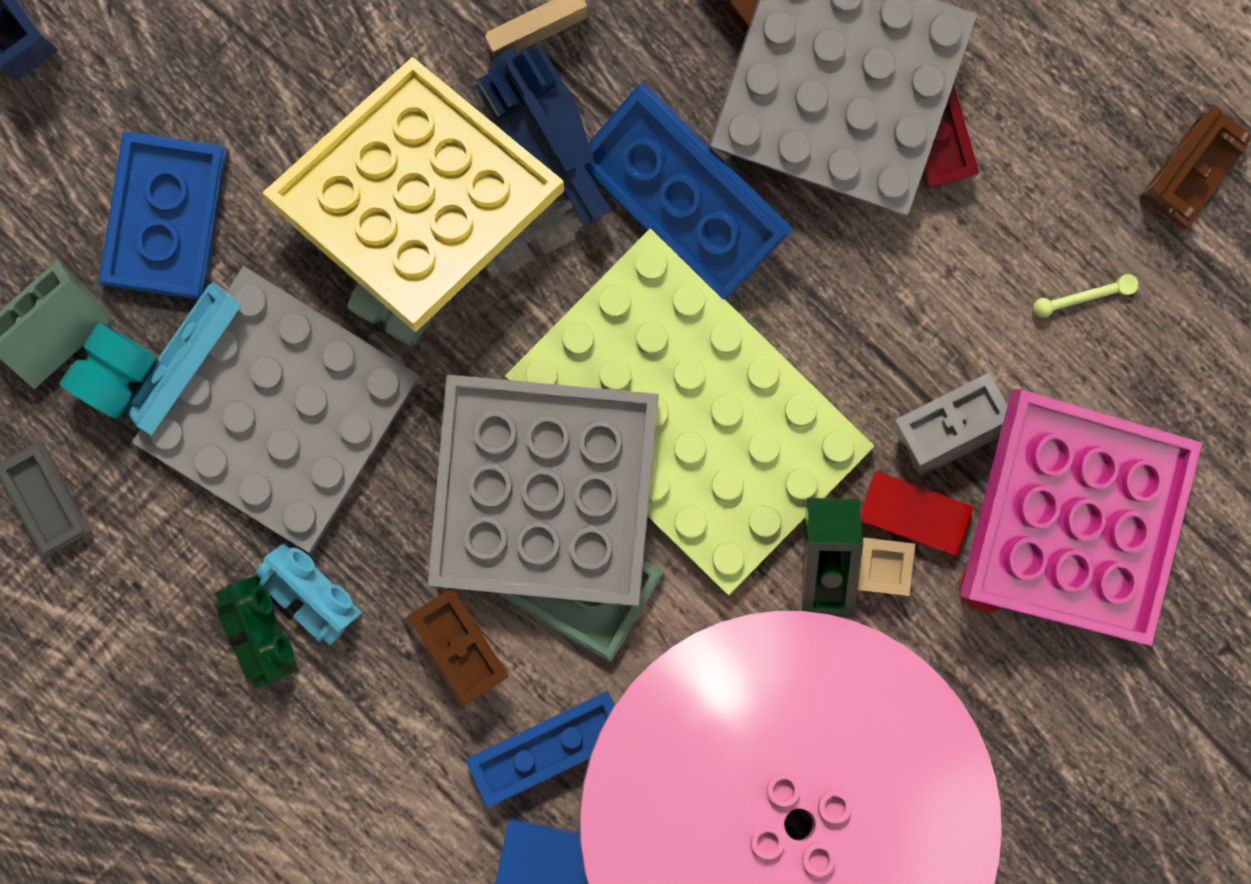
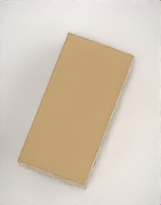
(536, 25)

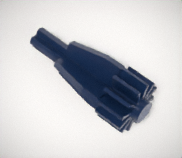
(542, 117)

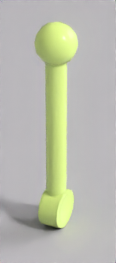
(1124, 286)

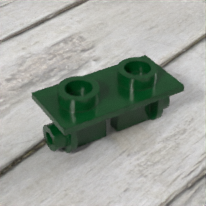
(249, 610)

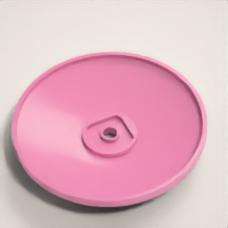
(778, 720)

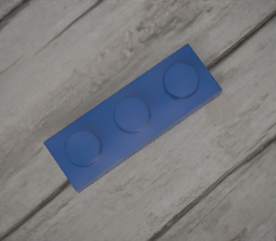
(539, 750)

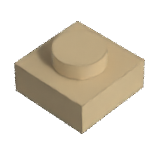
(886, 566)

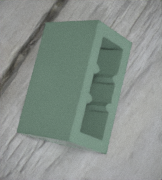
(47, 324)

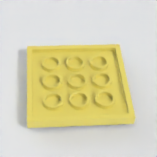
(413, 193)

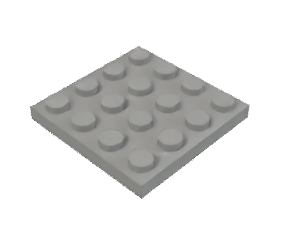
(844, 92)
(282, 412)
(543, 490)

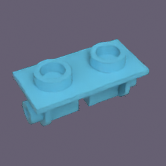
(292, 574)

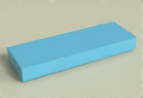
(182, 357)

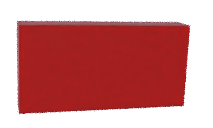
(915, 513)

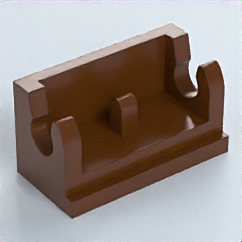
(1196, 166)
(455, 648)

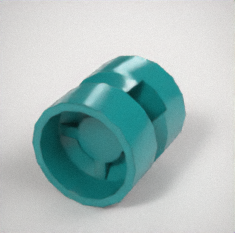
(108, 370)

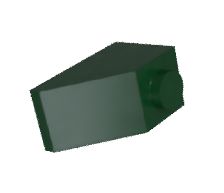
(831, 556)

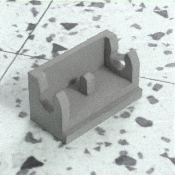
(952, 424)

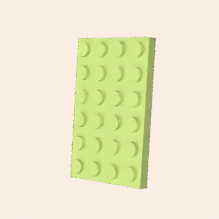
(734, 422)

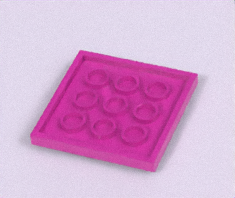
(1081, 517)

